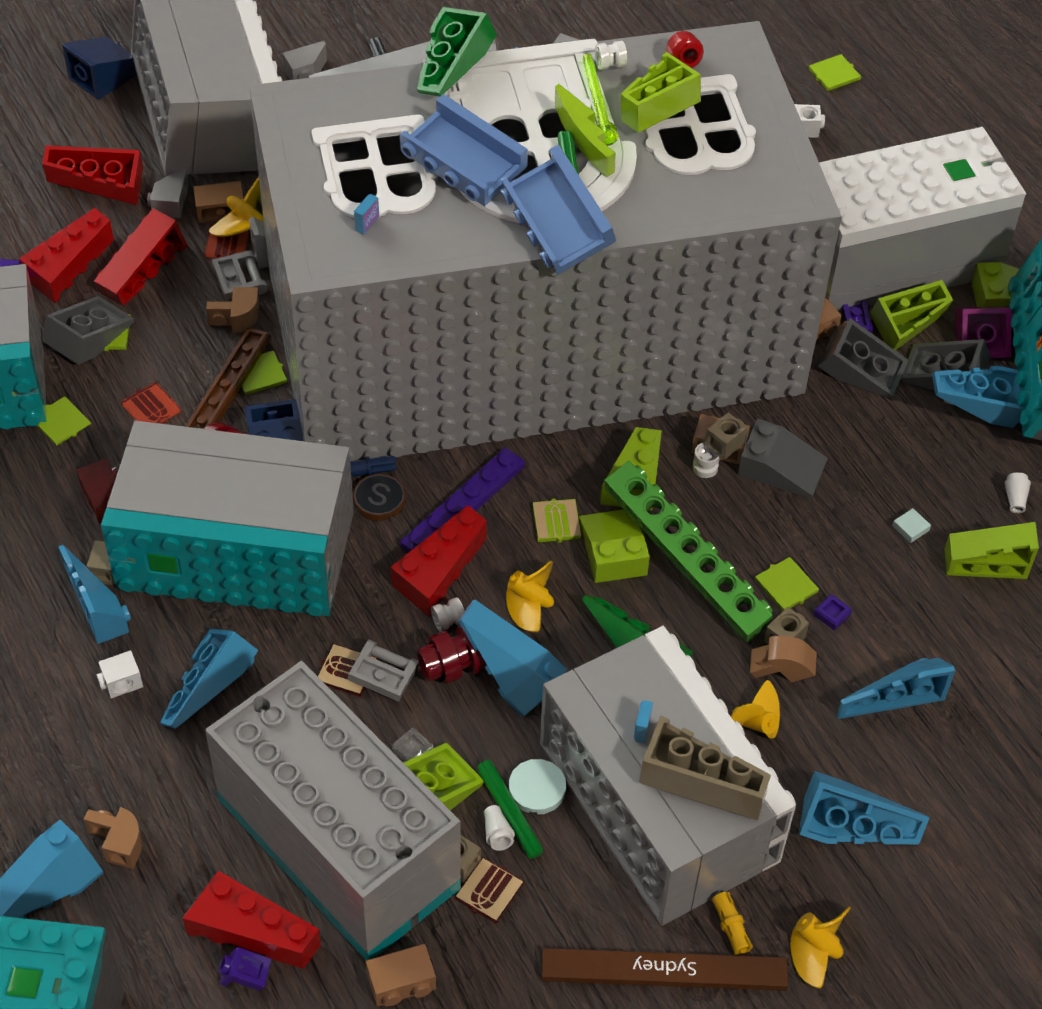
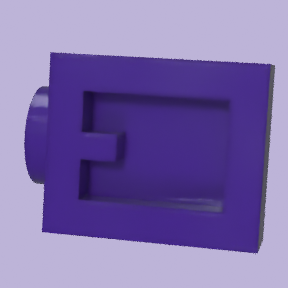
(245, 969)

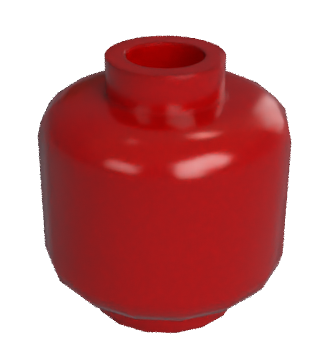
(686, 48)

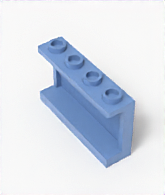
(465, 151)
(558, 212)

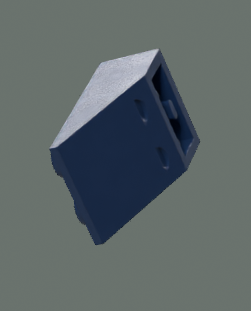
(275, 420)

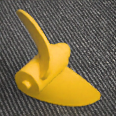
(242, 209)
(527, 596)
(762, 713)
(813, 944)

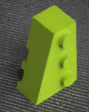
(660, 93)
(909, 312)
(640, 450)
(993, 552)

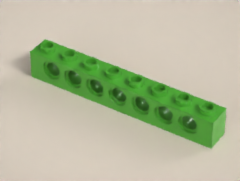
(746, 624)

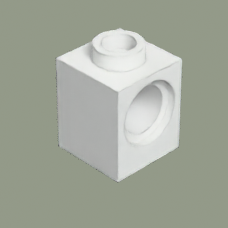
(811, 119)
(119, 674)

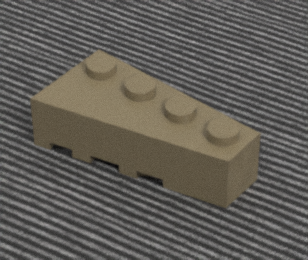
(702, 772)

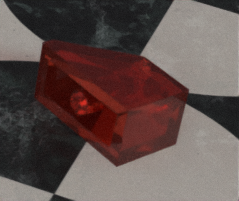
(97, 484)

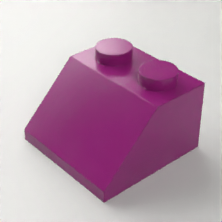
(986, 323)

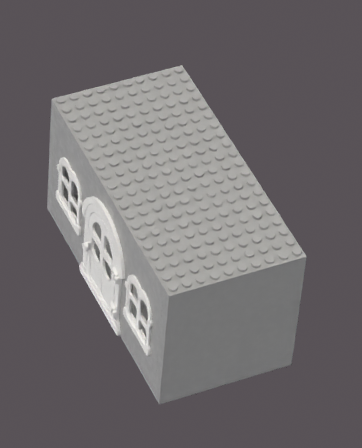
(452, 323)

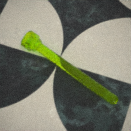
(608, 127)

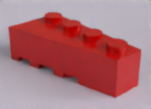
(96, 170)
(67, 253)
(141, 257)
(438, 560)
(248, 920)

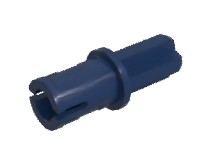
(373, 466)

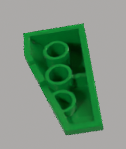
(455, 46)
(616, 624)

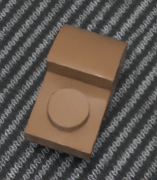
(239, 313)
(784, 655)
(122, 835)

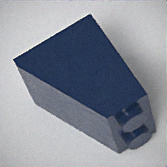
(98, 65)

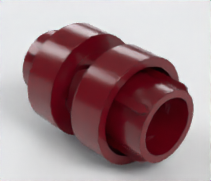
(447, 656)

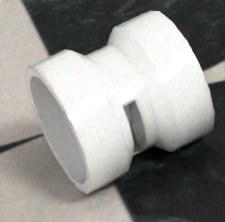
(610, 55)
(705, 461)
(446, 615)

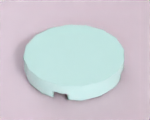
(537, 786)

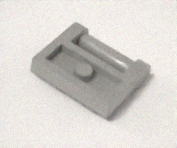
(230, 273)
(381, 676)

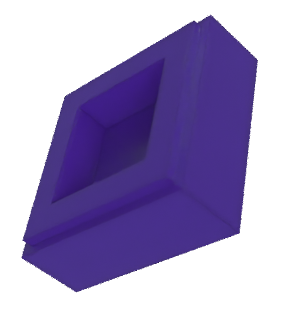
(832, 612)

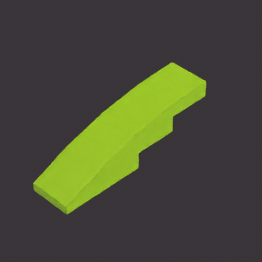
(586, 134)

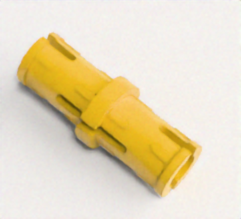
(732, 923)

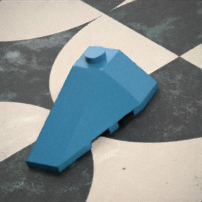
(984, 393)
(99, 604)
(511, 656)
(218, 663)
(910, 686)
(847, 813)
(47, 871)

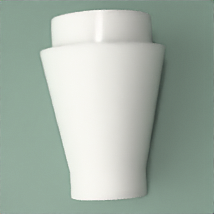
(1017, 491)
(498, 830)

